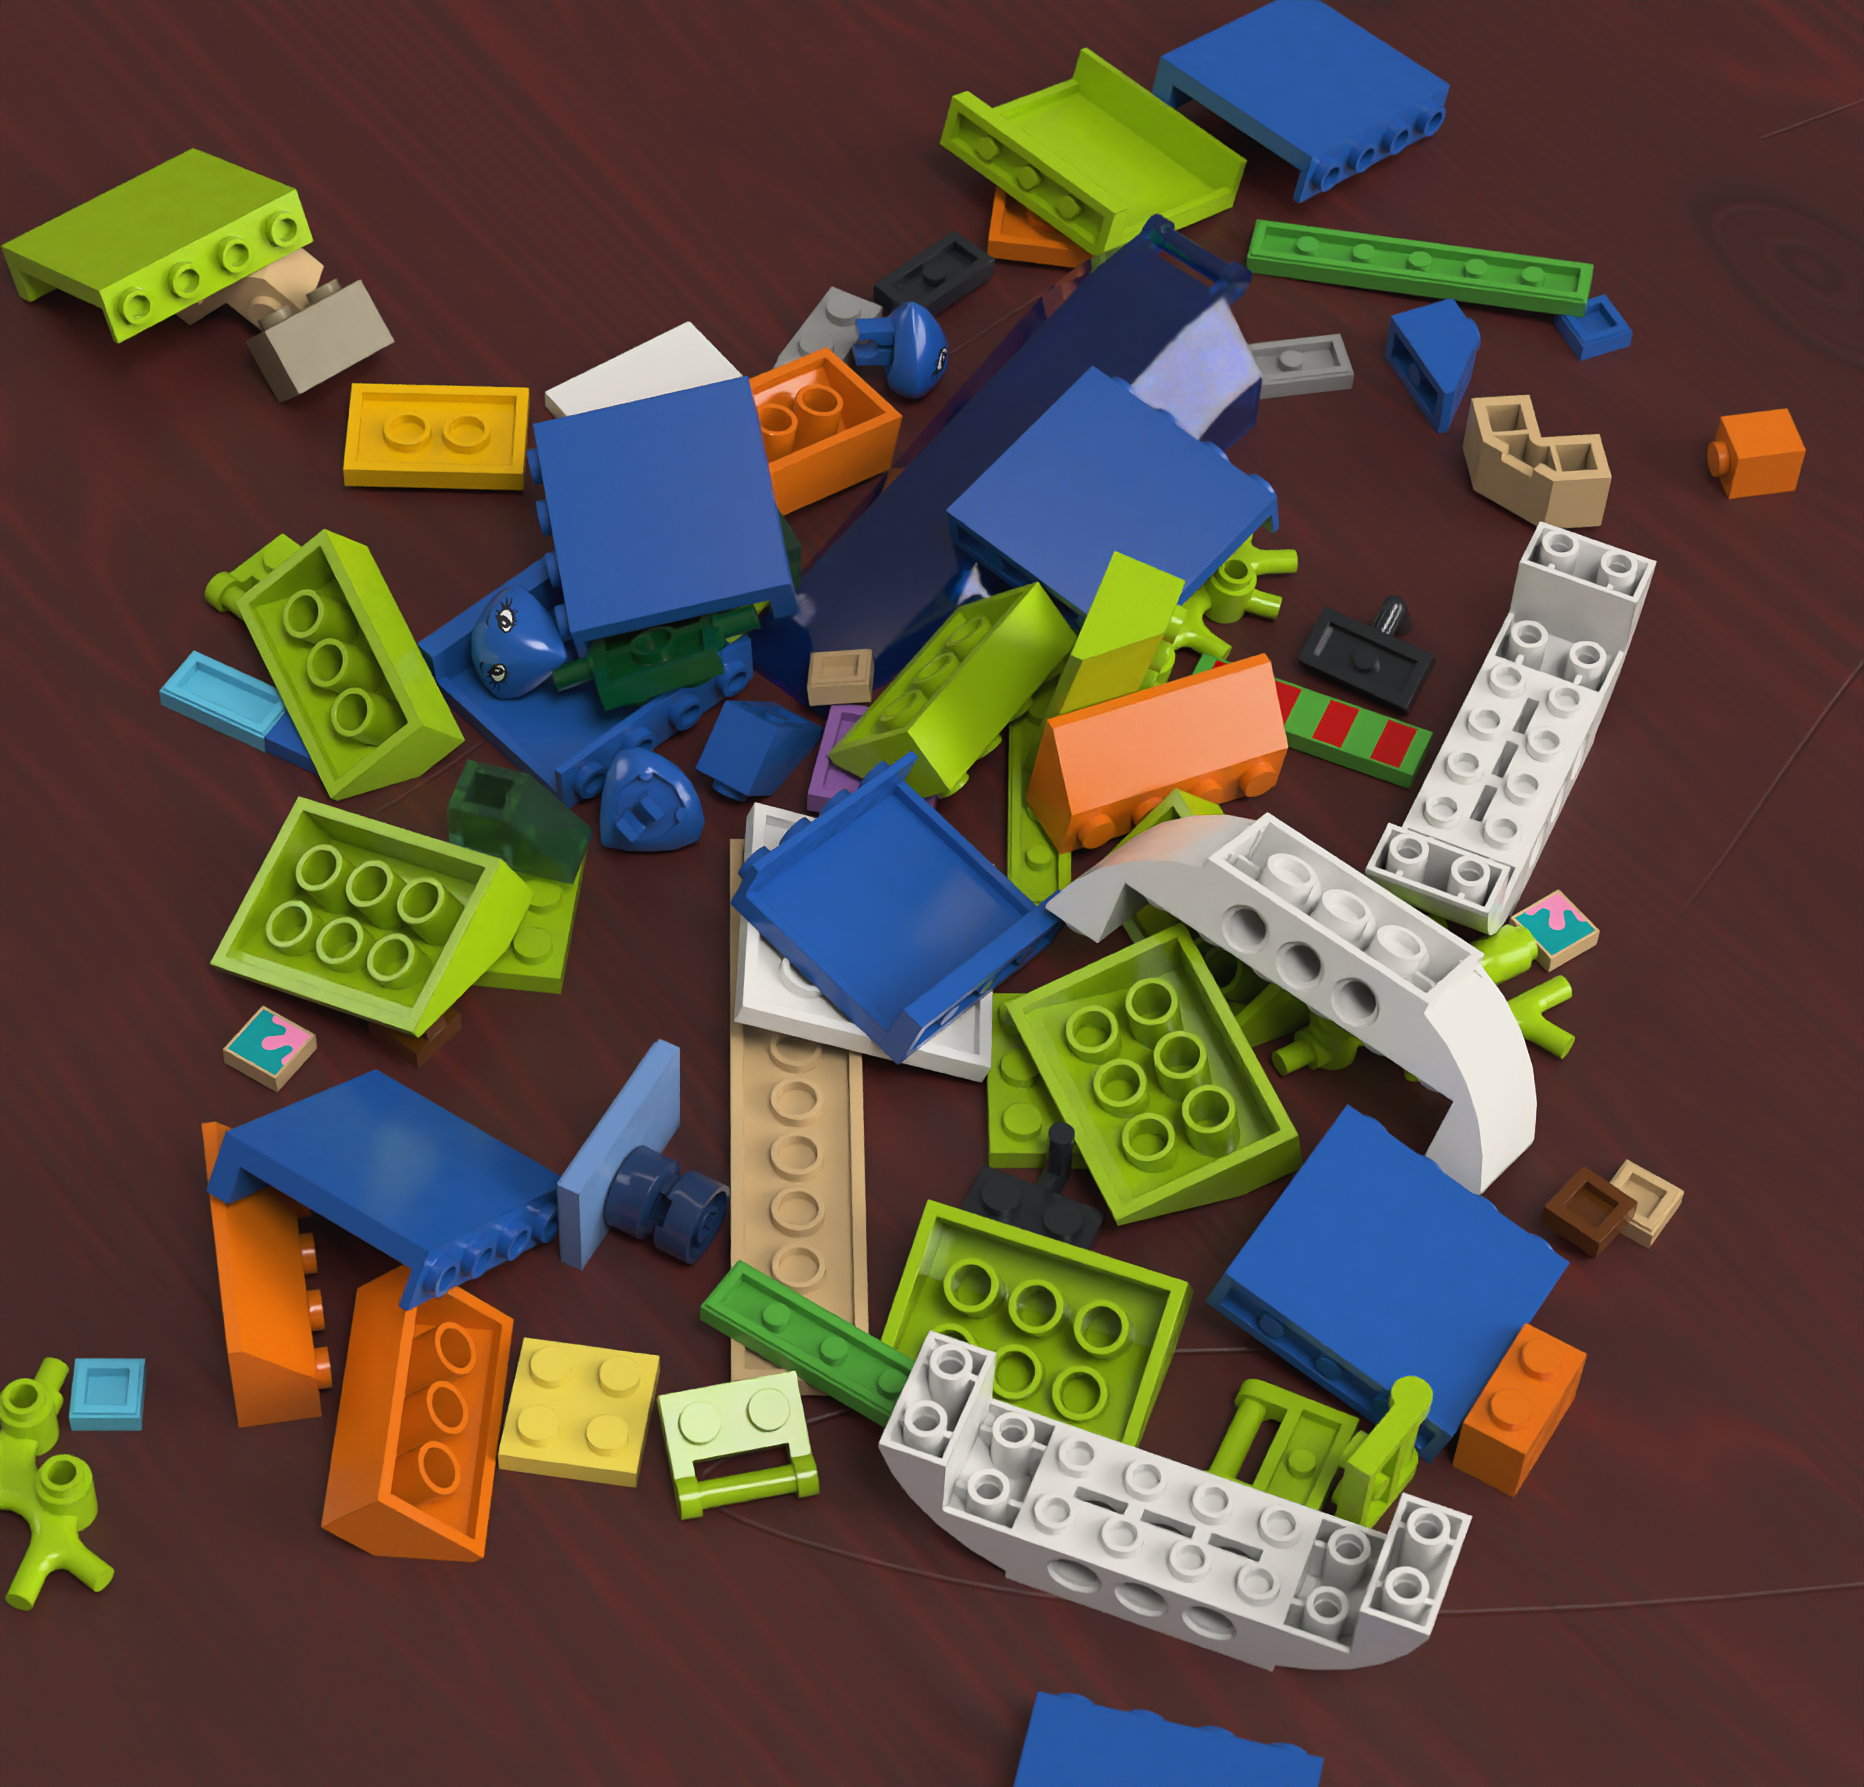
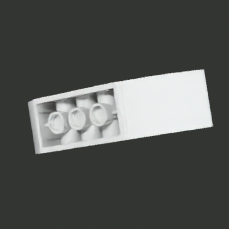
(1518, 734)
(1344, 953)
(1161, 1536)

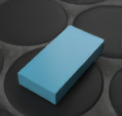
(223, 699)

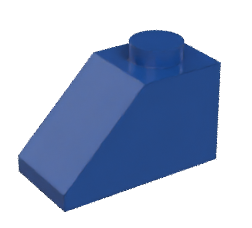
(1434, 357)
(756, 748)

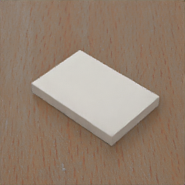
(657, 367)

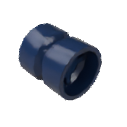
(660, 1202)

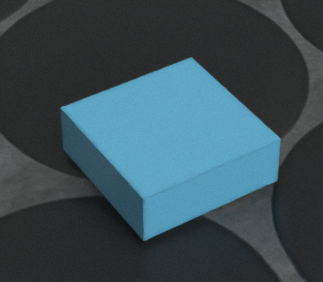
(108, 1394)

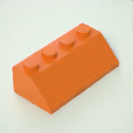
(821, 428)
(1122, 757)
(267, 1302)
(418, 1424)

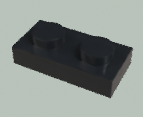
(936, 275)

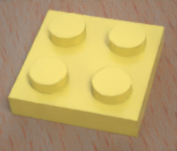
(579, 1412)

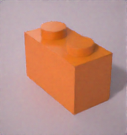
(1519, 1410)

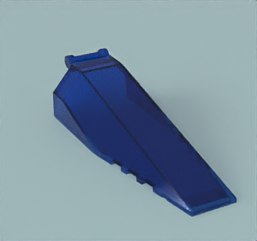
(892, 563)

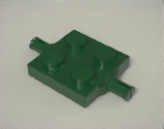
(656, 659)

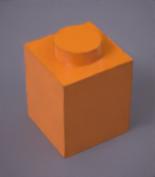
(1756, 453)

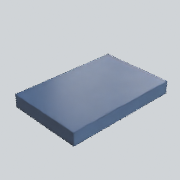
(640, 1115)

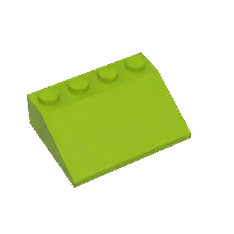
(372, 918)
(1157, 1080)
(1067, 1325)

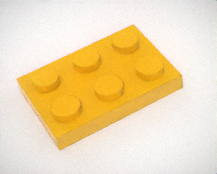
(437, 436)

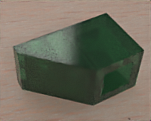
(516, 821)

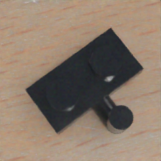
(1368, 656)
(1039, 1205)

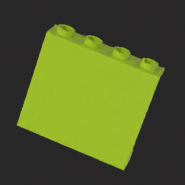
(1096, 156)
(161, 241)

